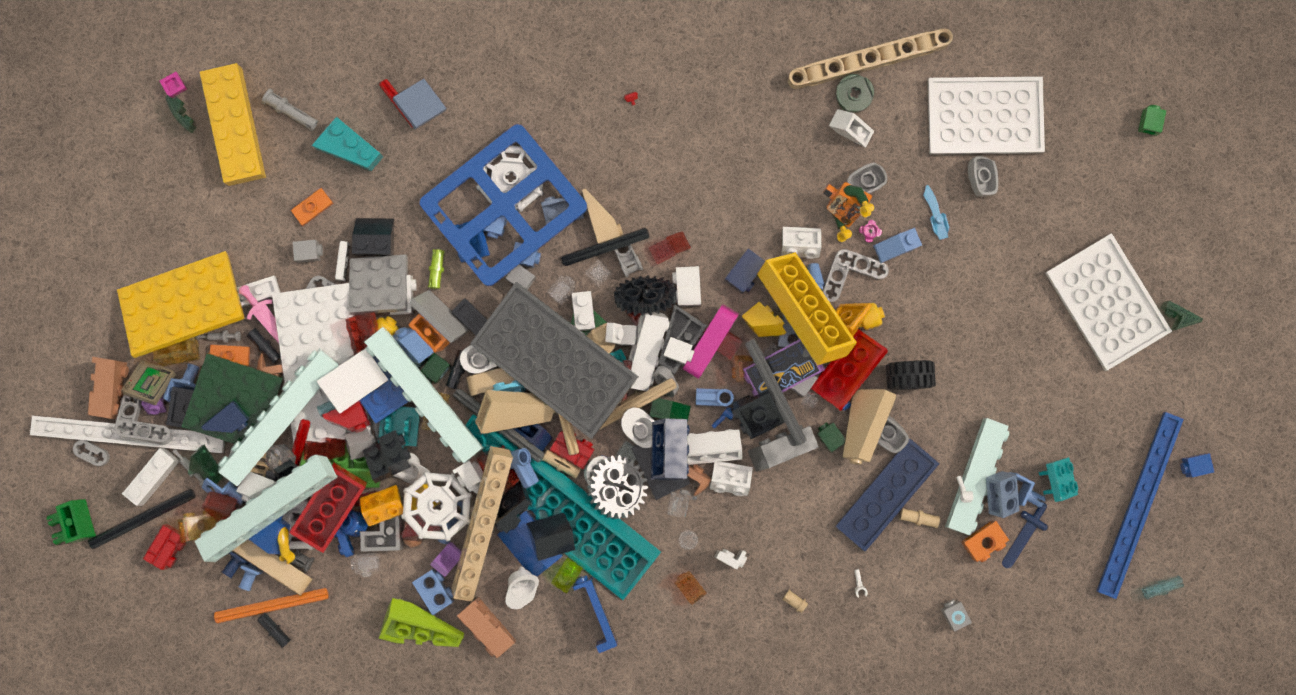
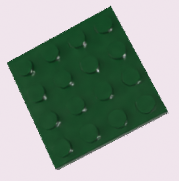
(226, 381)

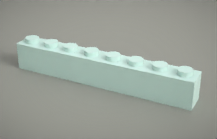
(423, 394)
(276, 418)
(265, 508)

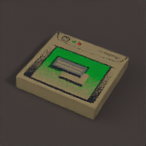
(148, 382)

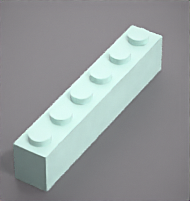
(979, 466)

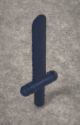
(1032, 523)

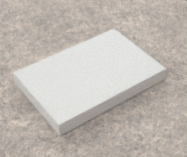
(352, 381)

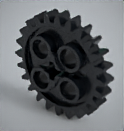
(645, 295)

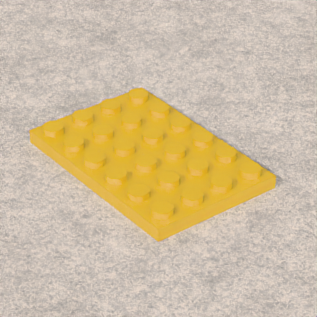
(180, 304)

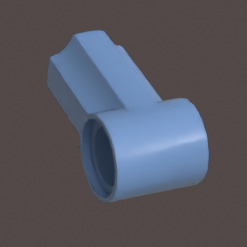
(710, 397)
(523, 468)

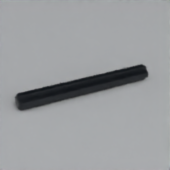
(606, 246)

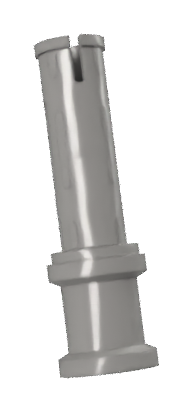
(282, 106)

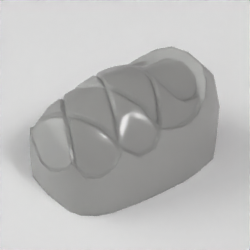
(983, 176)
(869, 177)
(893, 436)

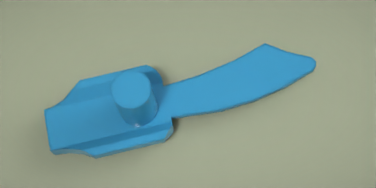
(938, 221)

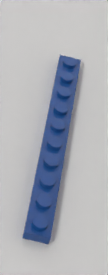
(1139, 505)

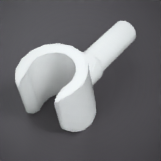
(965, 496)
(859, 584)

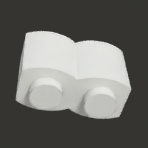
(687, 286)

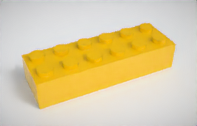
(232, 124)
(806, 308)

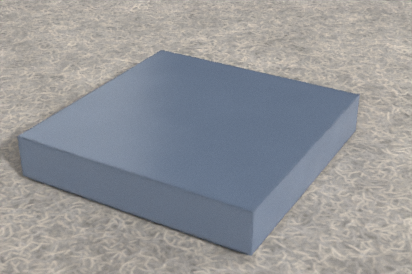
(419, 104)

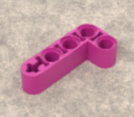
(711, 341)

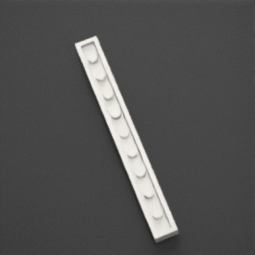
(105, 433)

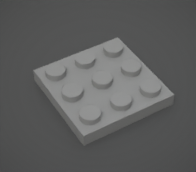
(378, 284)

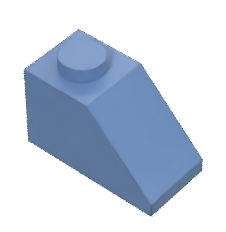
(897, 245)
(412, 344)

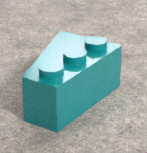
(347, 145)

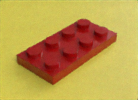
(847, 374)

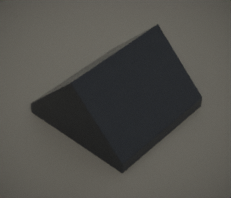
(551, 536)

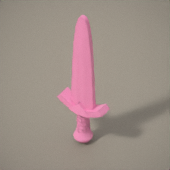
(260, 311)

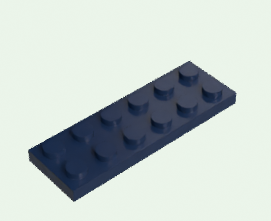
(887, 495)

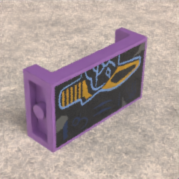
(789, 366)

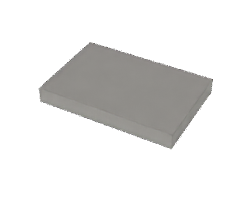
(439, 316)

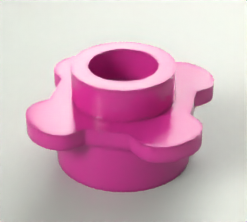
(875, 231)

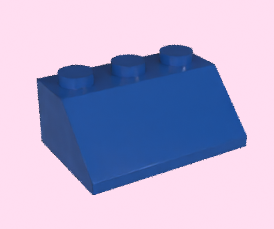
(520, 545)

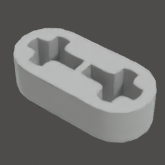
(661, 375)
(89, 456)

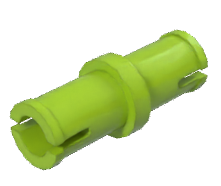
(436, 269)

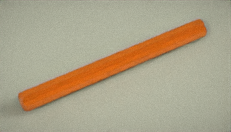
(271, 605)

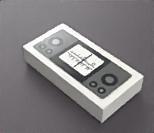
(342, 261)

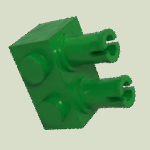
(74, 522)

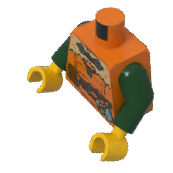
(846, 206)

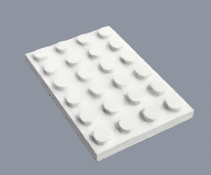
(986, 115)
(1108, 302)

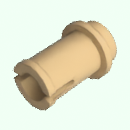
(795, 601)

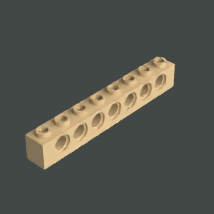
(481, 523)

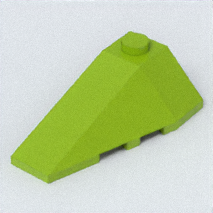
(409, 621)

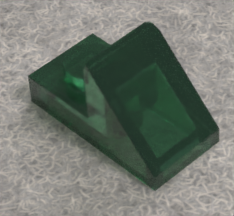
(1184, 317)
(204, 464)

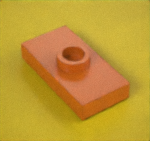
(312, 206)
(235, 353)

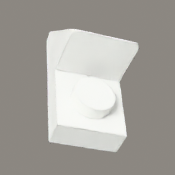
(621, 334)

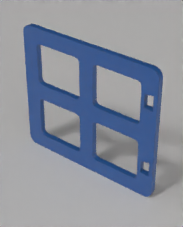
(504, 204)

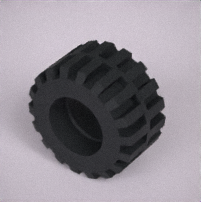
(910, 375)

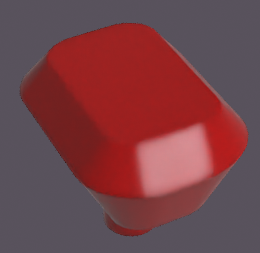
(630, 97)

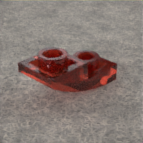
(331, 448)

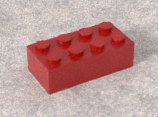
(328, 509)

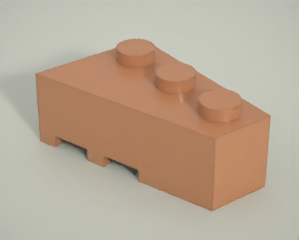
(107, 387)

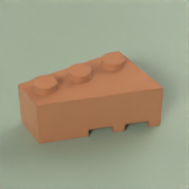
(486, 628)

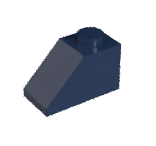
(227, 419)
(535, 434)

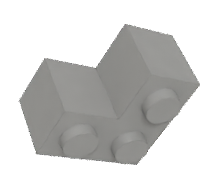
(386, 538)

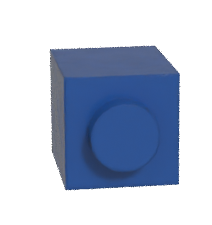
(1197, 465)

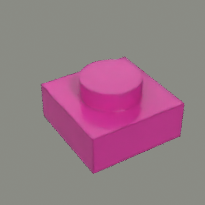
(173, 84)

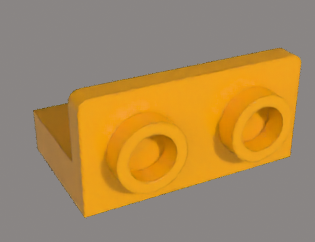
(381, 505)

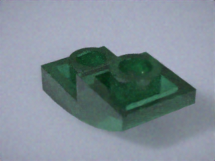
(178, 111)

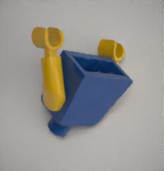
(275, 540)

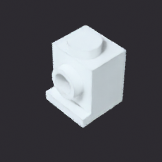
(468, 476)

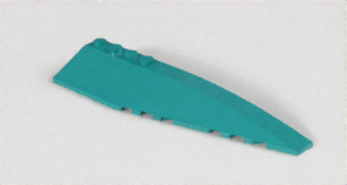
(602, 544)

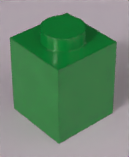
(1152, 120)

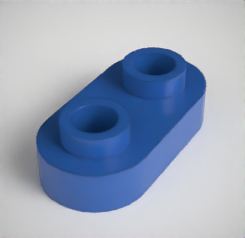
(345, 546)

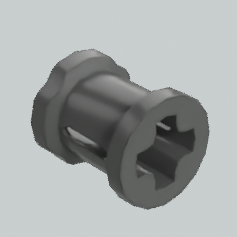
(302, 561)

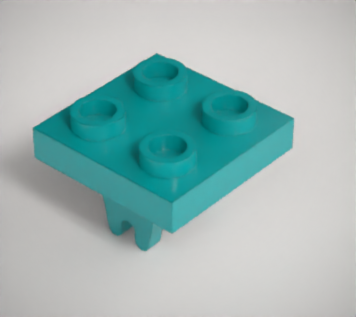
(404, 421)
(1061, 479)

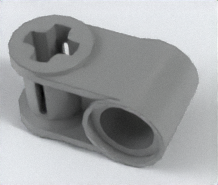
(627, 260)

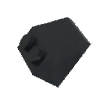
(373, 237)

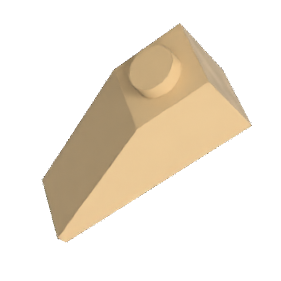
(602, 222)

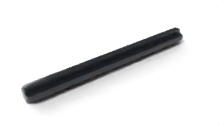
(142, 518)

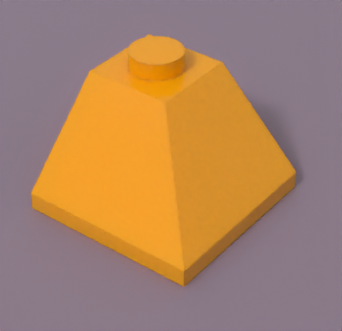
(853, 315)

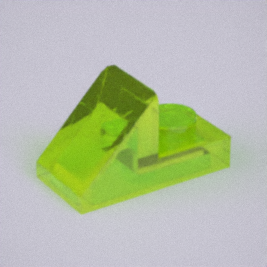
(566, 575)

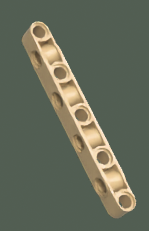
(883, 55)

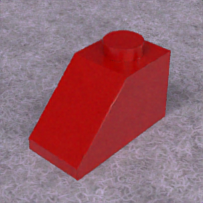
(351, 419)

